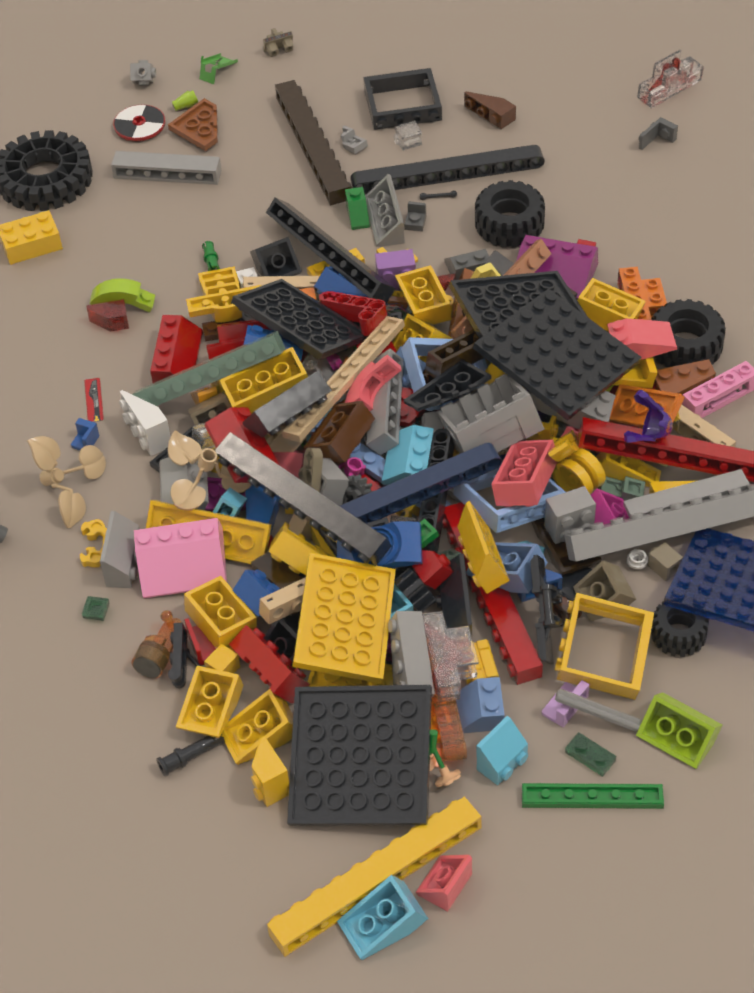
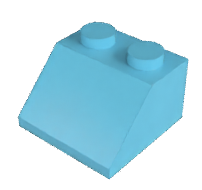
(501, 751)

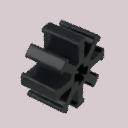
(414, 590)

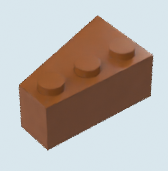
(684, 377)

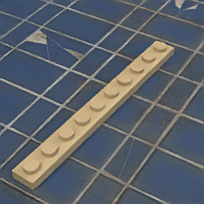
(345, 376)

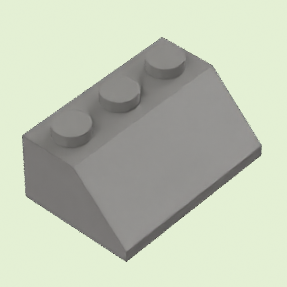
(172, 472)
(118, 552)

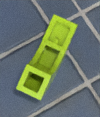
(123, 289)

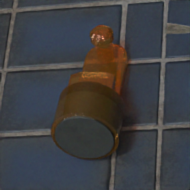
(155, 649)

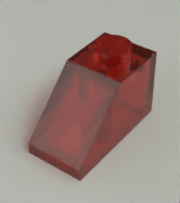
(109, 315)

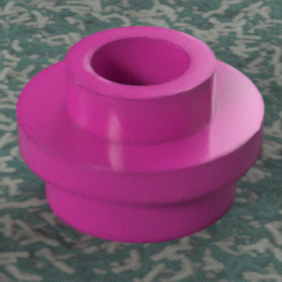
(334, 361)

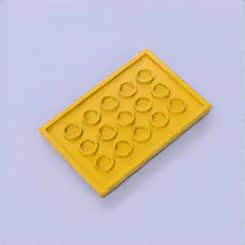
(344, 618)

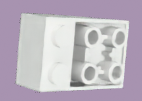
(146, 423)

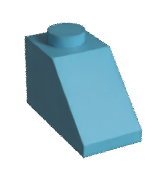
(230, 503)

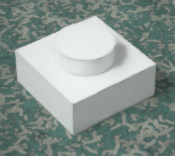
(250, 272)

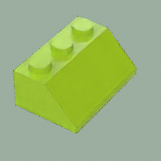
(678, 729)

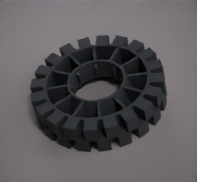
(63, 183)

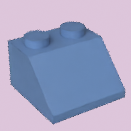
(481, 705)

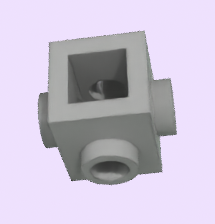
(137, 69)

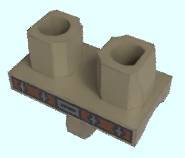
(278, 40)

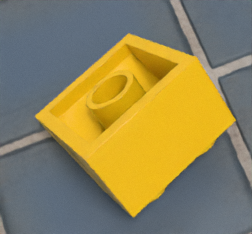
(269, 775)

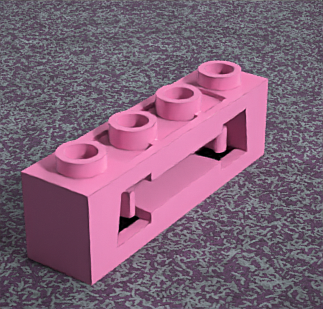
(720, 390)

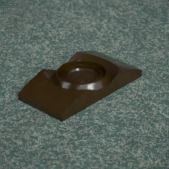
(558, 552)

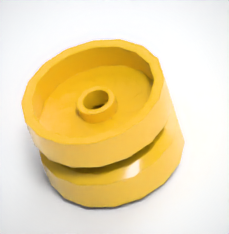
(578, 471)

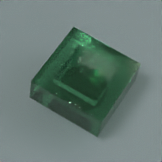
(95, 608)

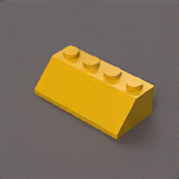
(481, 550)

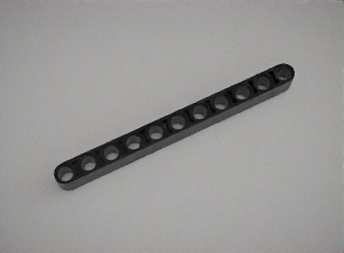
(452, 168)

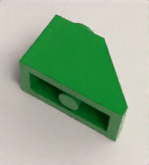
(357, 208)

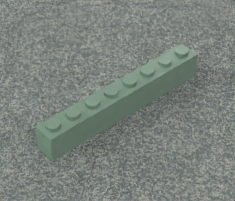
(212, 370)

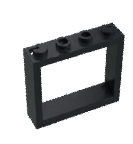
(402, 81)

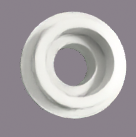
(637, 554)

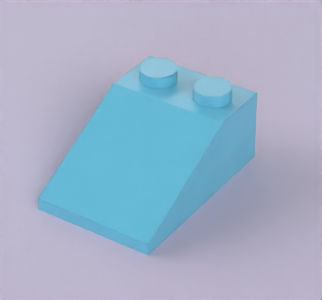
(382, 917)

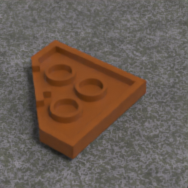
(198, 125)

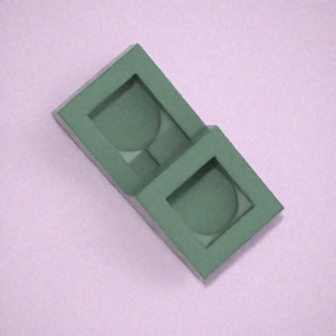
(625, 489)

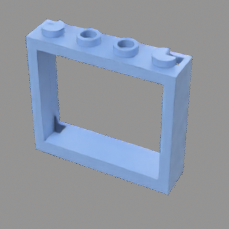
(420, 347)
(506, 517)

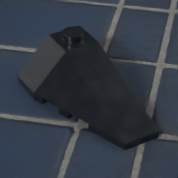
(448, 386)

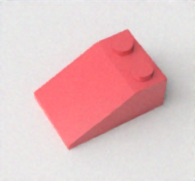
(644, 336)

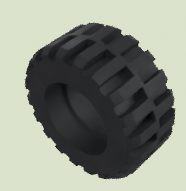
(506, 198)
(694, 319)

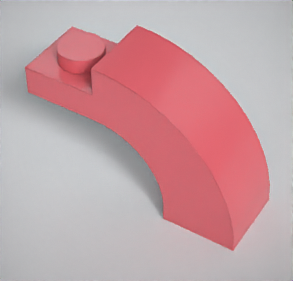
(371, 380)

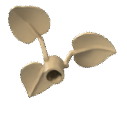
(45, 453)
(184, 492)

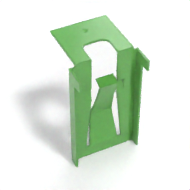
(210, 77)

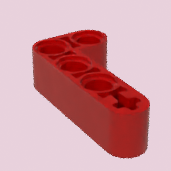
(360, 309)

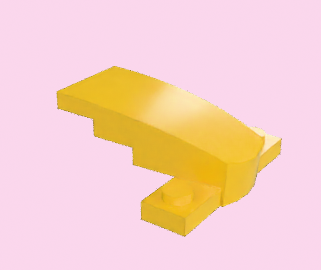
(218, 290)

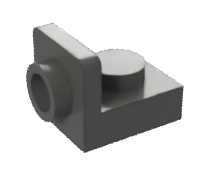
(416, 216)

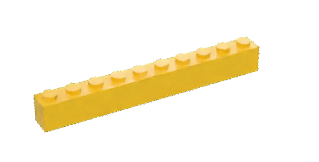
(399, 858)

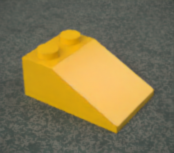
(210, 701)
(263, 717)

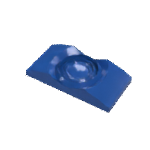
(405, 543)

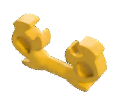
(92, 530)

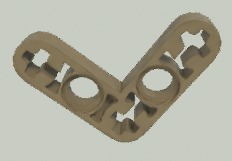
(312, 467)

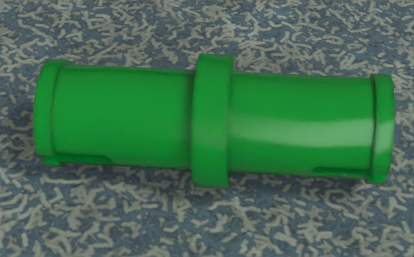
(210, 256)

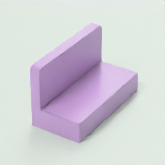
(561, 713)

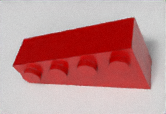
(271, 666)

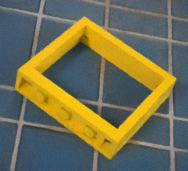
(613, 611)

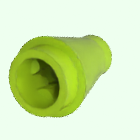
(186, 100)

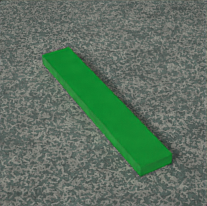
(592, 795)

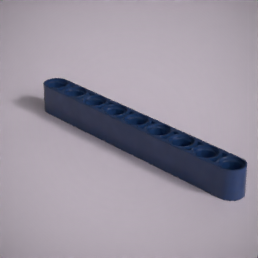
(424, 484)

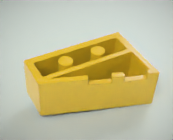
(293, 549)

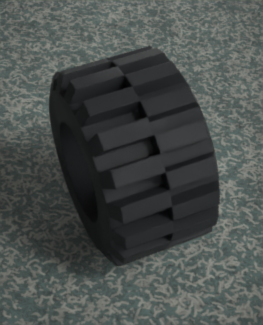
(676, 640)

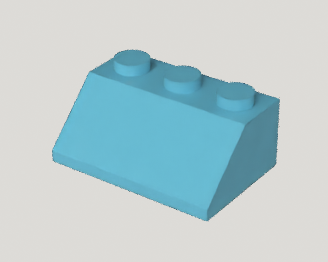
(409, 455)

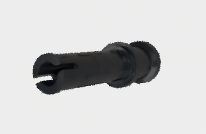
(181, 756)

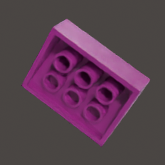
(572, 260)

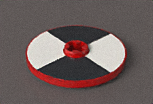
(139, 122)

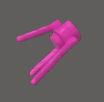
(353, 466)

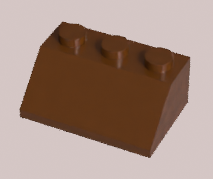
(341, 430)

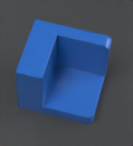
(87, 434)

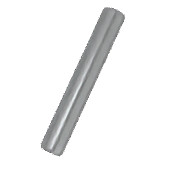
(598, 710)

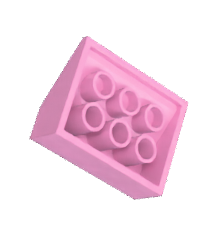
(179, 556)

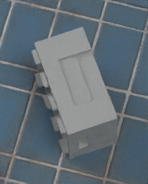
(492, 414)

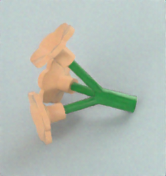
(447, 776)

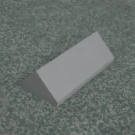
(385, 214)

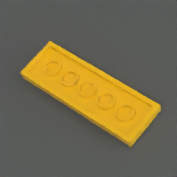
(242, 537)

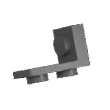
(659, 128)

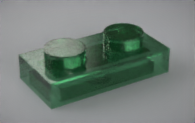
(590, 754)

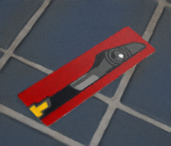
(93, 399)

